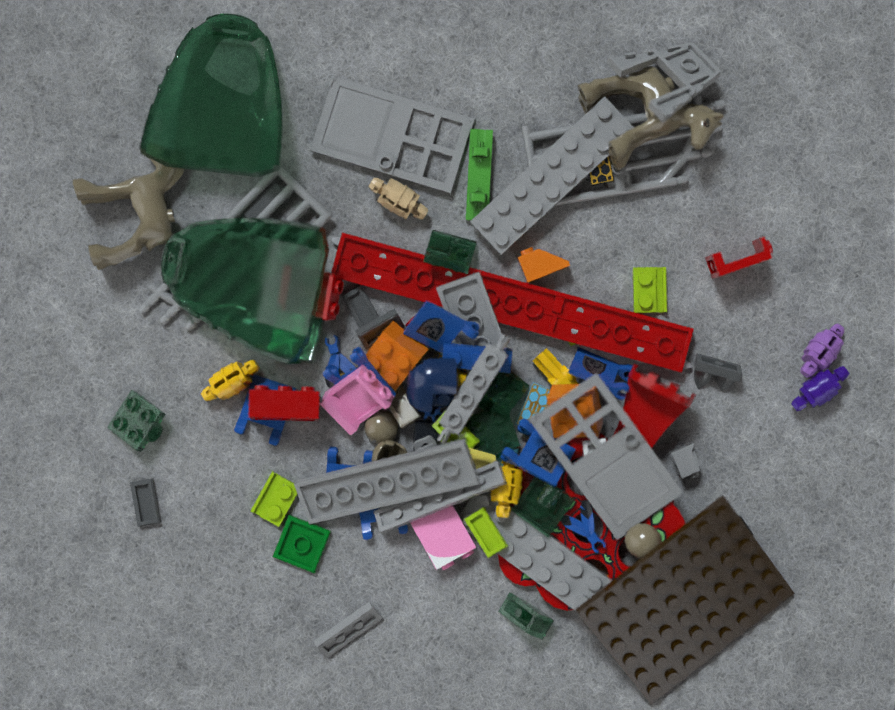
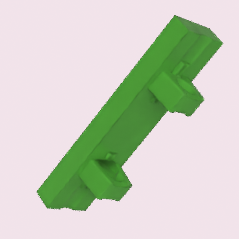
(479, 171)

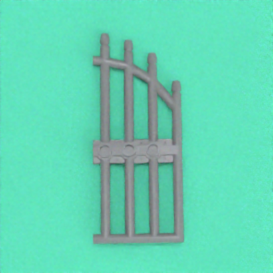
(622, 182)
(292, 185)

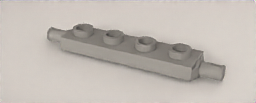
(473, 389)

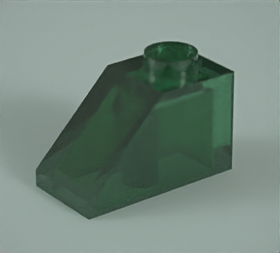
(526, 616)

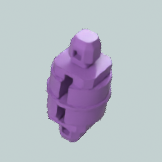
(822, 350)

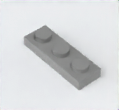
(348, 629)

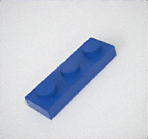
(467, 355)

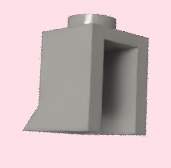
(685, 461)

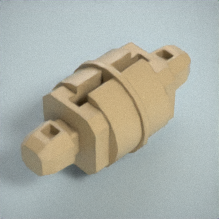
(398, 198)

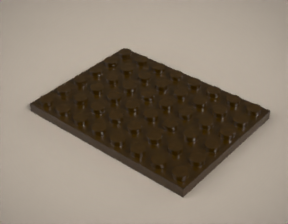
(685, 600)

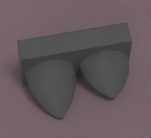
(708, 366)

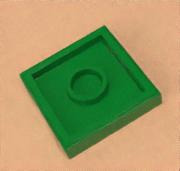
(301, 543)

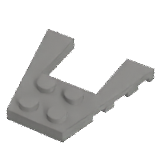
(682, 63)

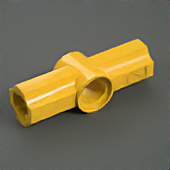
(553, 369)

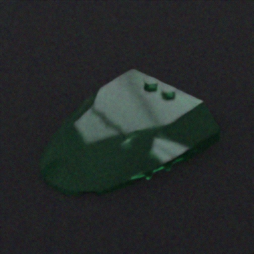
(218, 102)
(250, 280)

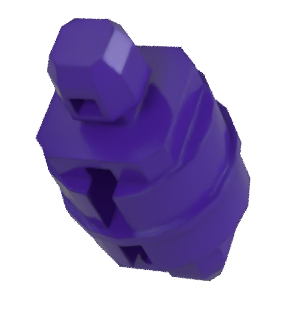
(820, 388)

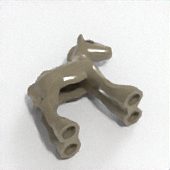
(648, 85)
(149, 203)

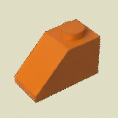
(539, 264)

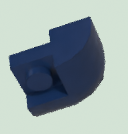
(432, 384)

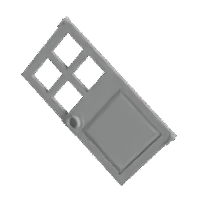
(371, 125)
(617, 477)

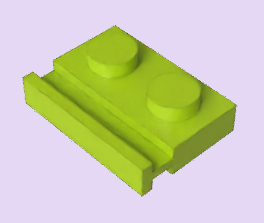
(649, 289)
(275, 499)

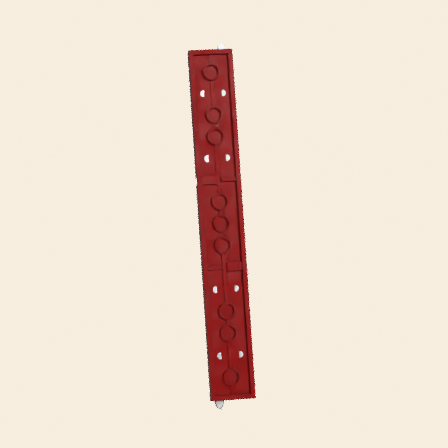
(519, 304)

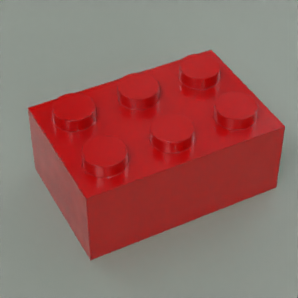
(284, 404)

